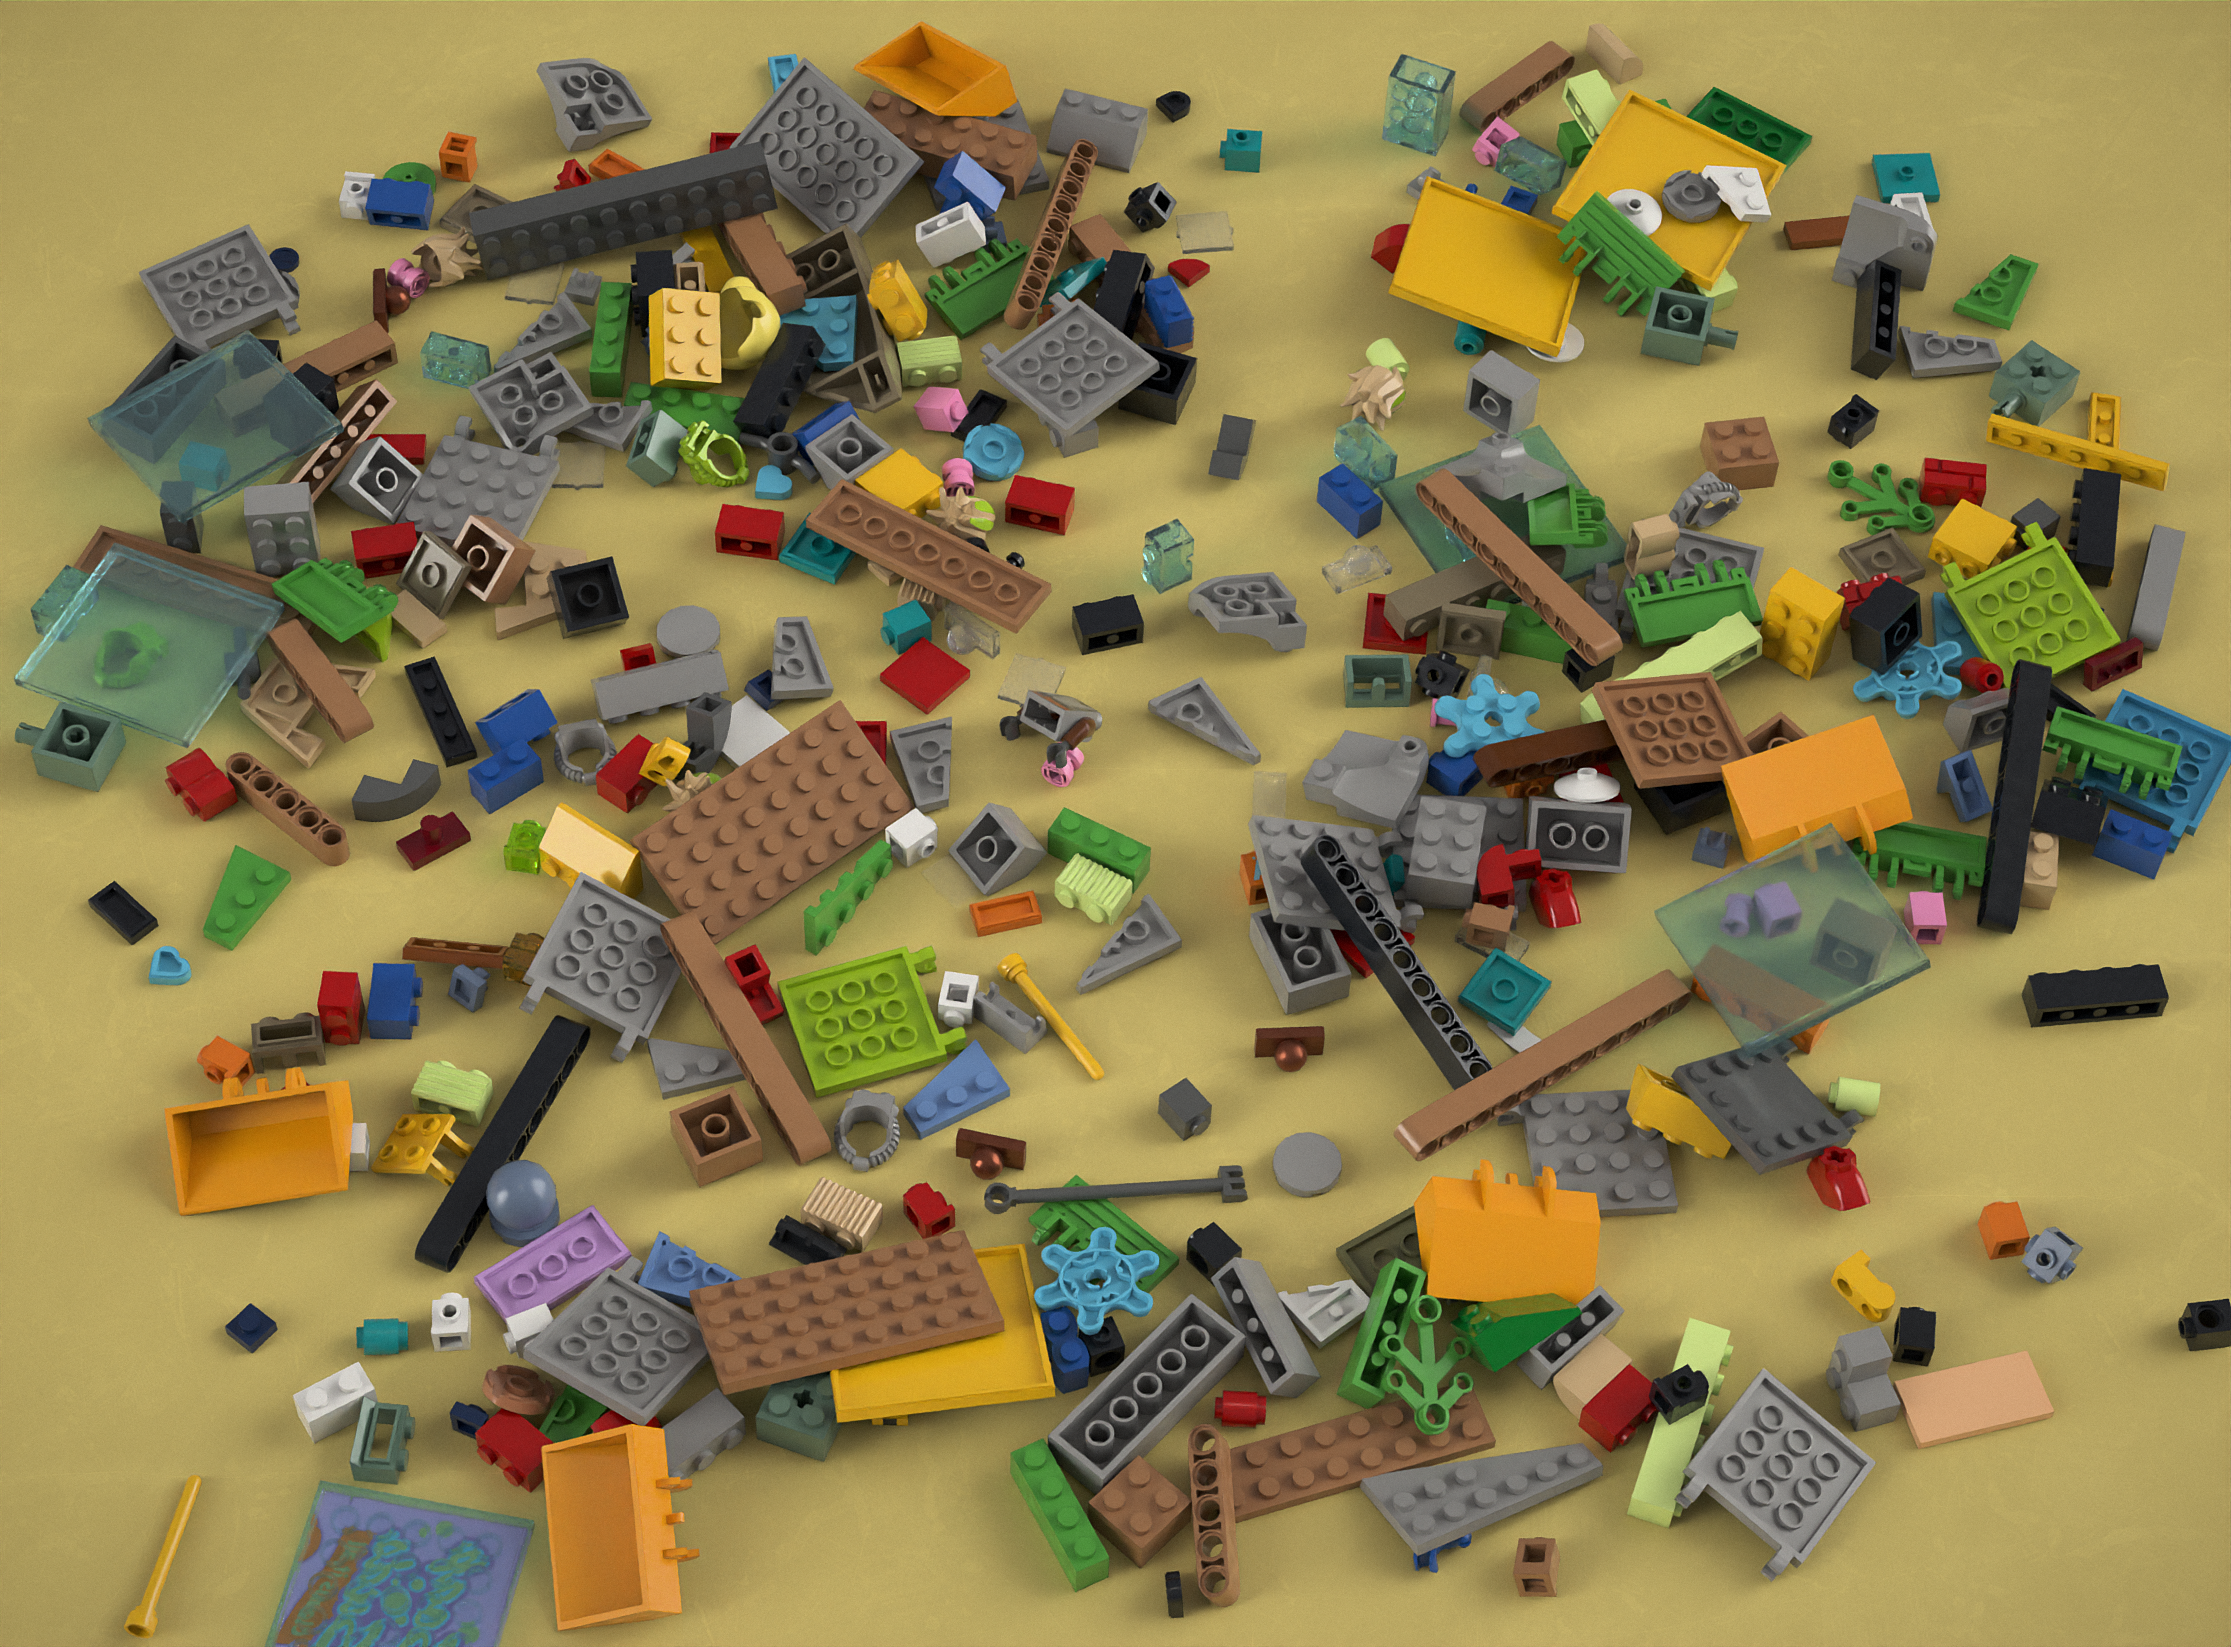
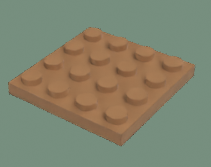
(1671, 728)

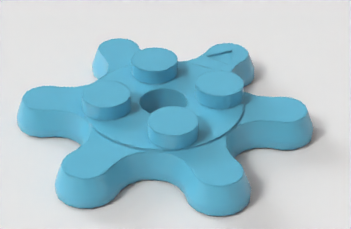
(1923, 684)
(1471, 715)
(1102, 1262)

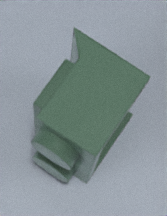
(1378, 671)
(379, 1469)

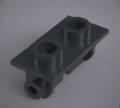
(804, 1243)

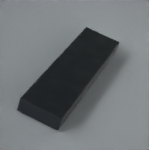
(440, 712)

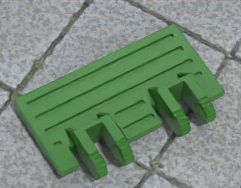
(1621, 252)
(985, 291)
(1567, 518)
(335, 597)
(1691, 605)
(2112, 748)
(1924, 849)
(1081, 1217)

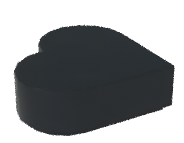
(1174, 1594)

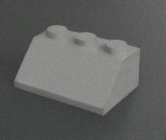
(1110, 125)

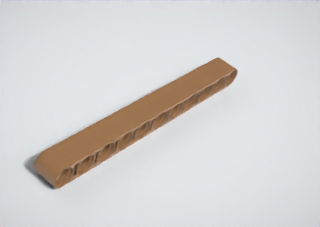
(1542, 1065)

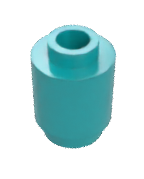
(1469, 338)
(382, 1336)

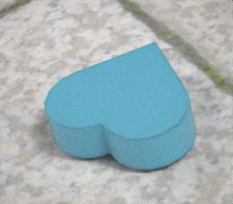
(772, 484)
(168, 967)

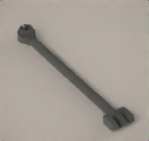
(1228, 1183)

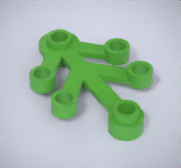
(1915, 516)
(1426, 1370)

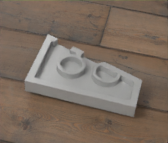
(1943, 355)
(797, 662)
(925, 762)

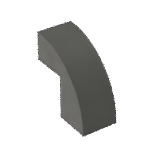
(1232, 447)
(707, 731)
(386, 801)

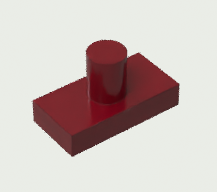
(2113, 664)
(433, 840)

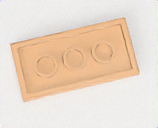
(1973, 1399)

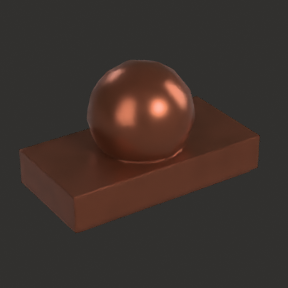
(387, 299)
(1289, 1045)
(990, 1152)

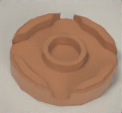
(518, 1390)

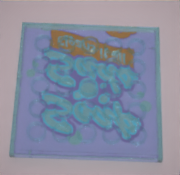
(399, 1573)

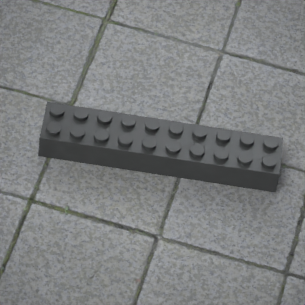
(623, 210)

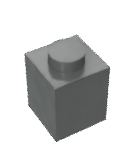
(2033, 512)
(1185, 1109)

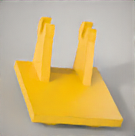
(413, 1143)

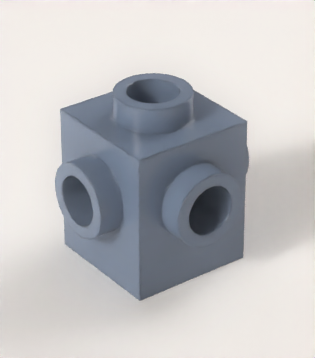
(2051, 1256)

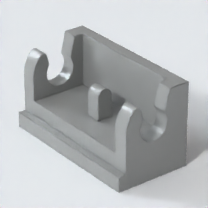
(1008, 1019)

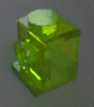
(524, 843)

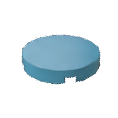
(993, 452)

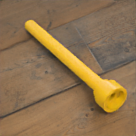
(1014, 969)
(142, 1620)

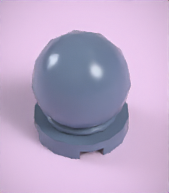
(522, 1202)

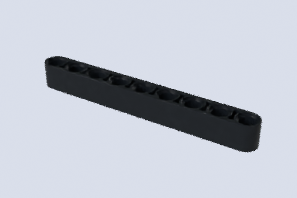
(2014, 797)
(1394, 962)
(502, 1142)

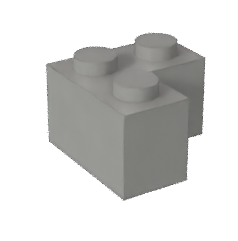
(1861, 1379)

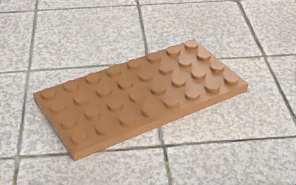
(773, 823)
(845, 1311)

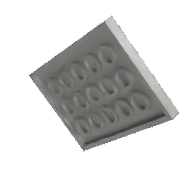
(829, 152)

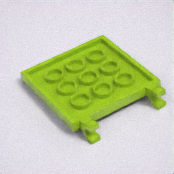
(2030, 609)
(866, 1020)

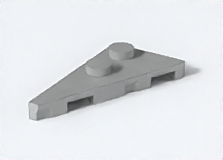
(550, 333)
(612, 424)
(1202, 714)
(1140, 941)
(690, 1067)

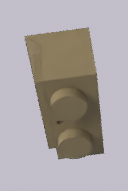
(287, 1038)

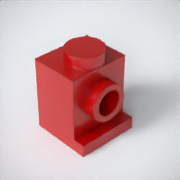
(928, 1210)

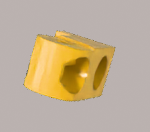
(666, 759)
(1862, 1289)

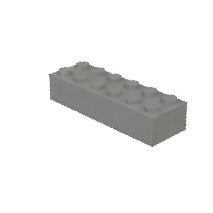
(1146, 1394)

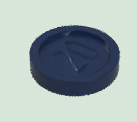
(285, 259)

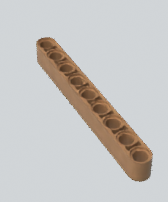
(1050, 234)
(1519, 567)
(745, 1038)

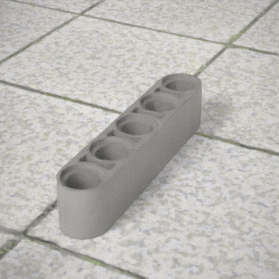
(2156, 586)

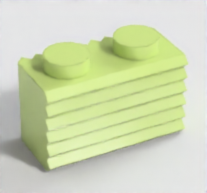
(929, 361)
(1093, 889)
(452, 1091)

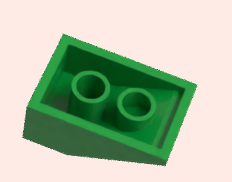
(1510, 1327)

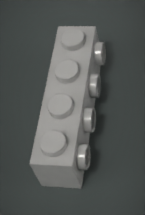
(659, 685)
(1267, 1327)

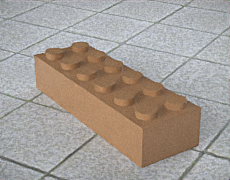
(936, 139)

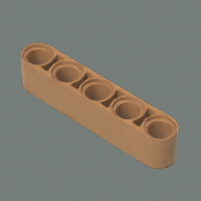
(1517, 86)
(319, 680)
(288, 809)
(1223, 1528)

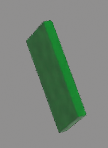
(1750, 126)

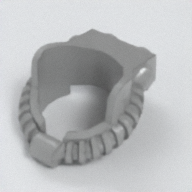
(1693, 499)
(577, 736)
(868, 1107)

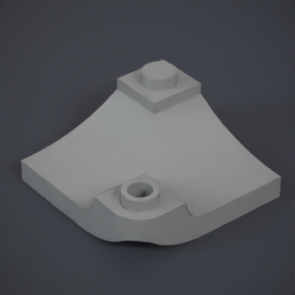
(590, 102)
(1889, 236)
(531, 402)
(1505, 471)
(1252, 606)
(1369, 777)

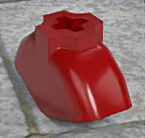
(1554, 899)
(1838, 1179)

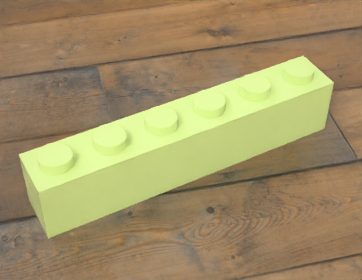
(1716, 650)
(1672, 1445)

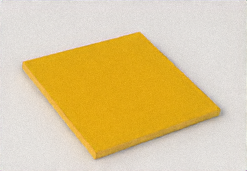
(1645, 148)
(1488, 267)
(962, 1373)

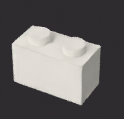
(950, 235)
(334, 1402)

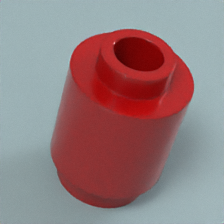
(1981, 675)
(1240, 1409)

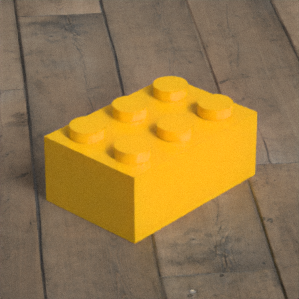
(685, 339)
(1800, 623)

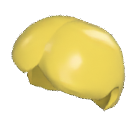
(746, 324)

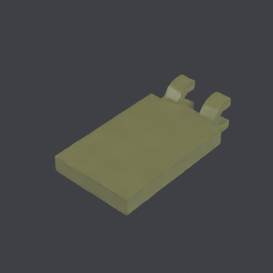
(1374, 1249)

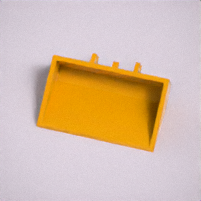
(940, 74)
(1815, 781)
(261, 1144)
(1506, 1238)
(613, 1528)

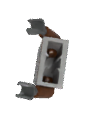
(1058, 718)

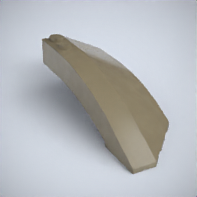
(840, 267)

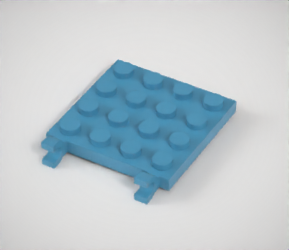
(2197, 776)

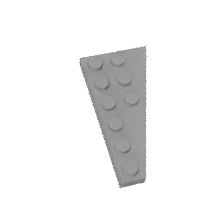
(1457, 1498)

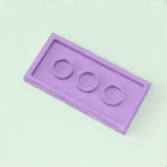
(553, 1265)

